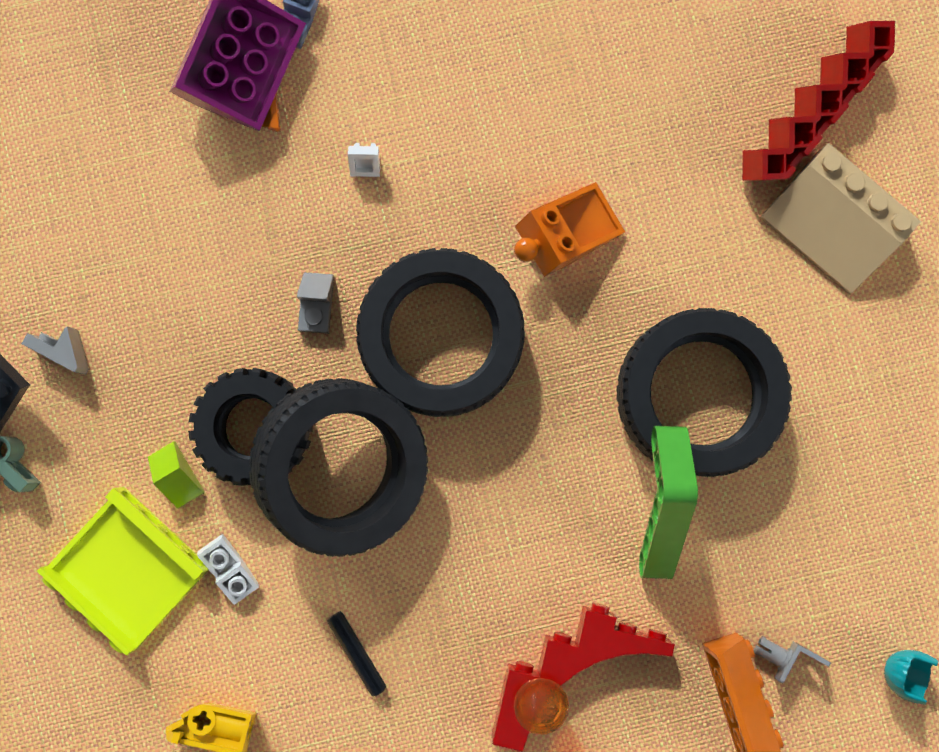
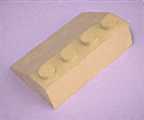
(840, 218)

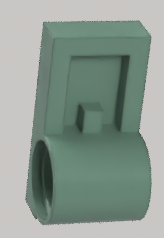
(15, 474)

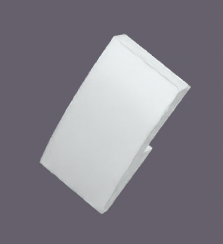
(228, 568)

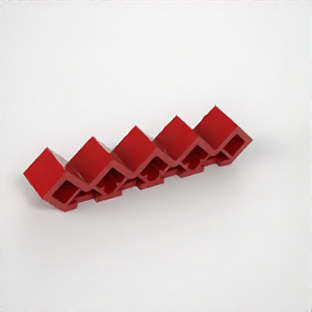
(822, 104)

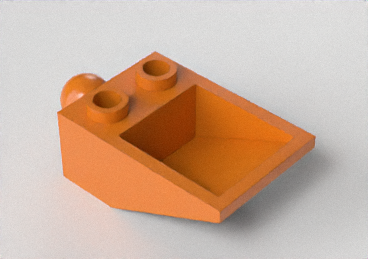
(567, 229)

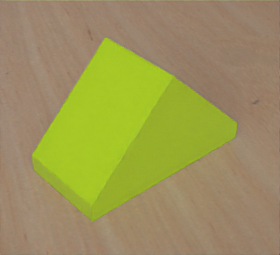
(174, 475)

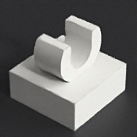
(364, 160)

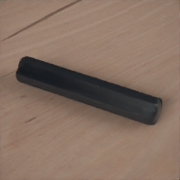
(356, 654)

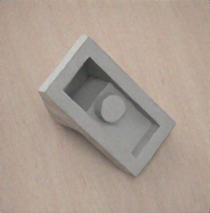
(315, 302)
(65, 351)

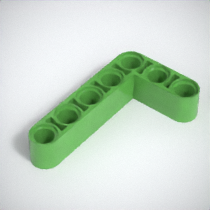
(672, 504)

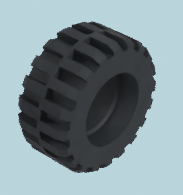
(213, 414)

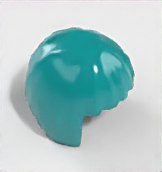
(909, 674)

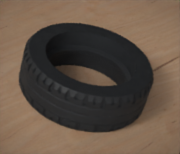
(440, 267)
(758, 355)
(389, 505)

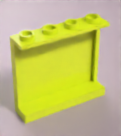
(124, 571)

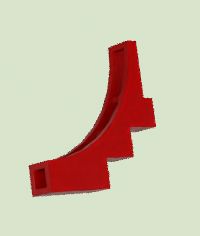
(563, 658)

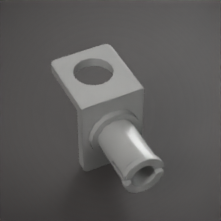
(784, 658)

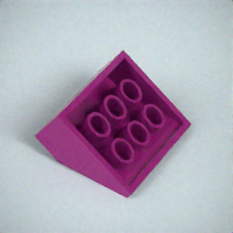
(238, 59)

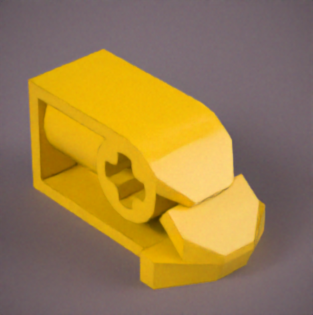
(227, 732)

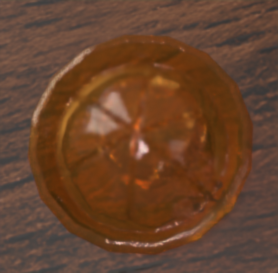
(541, 706)

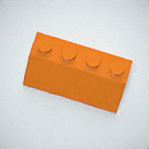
(741, 694)

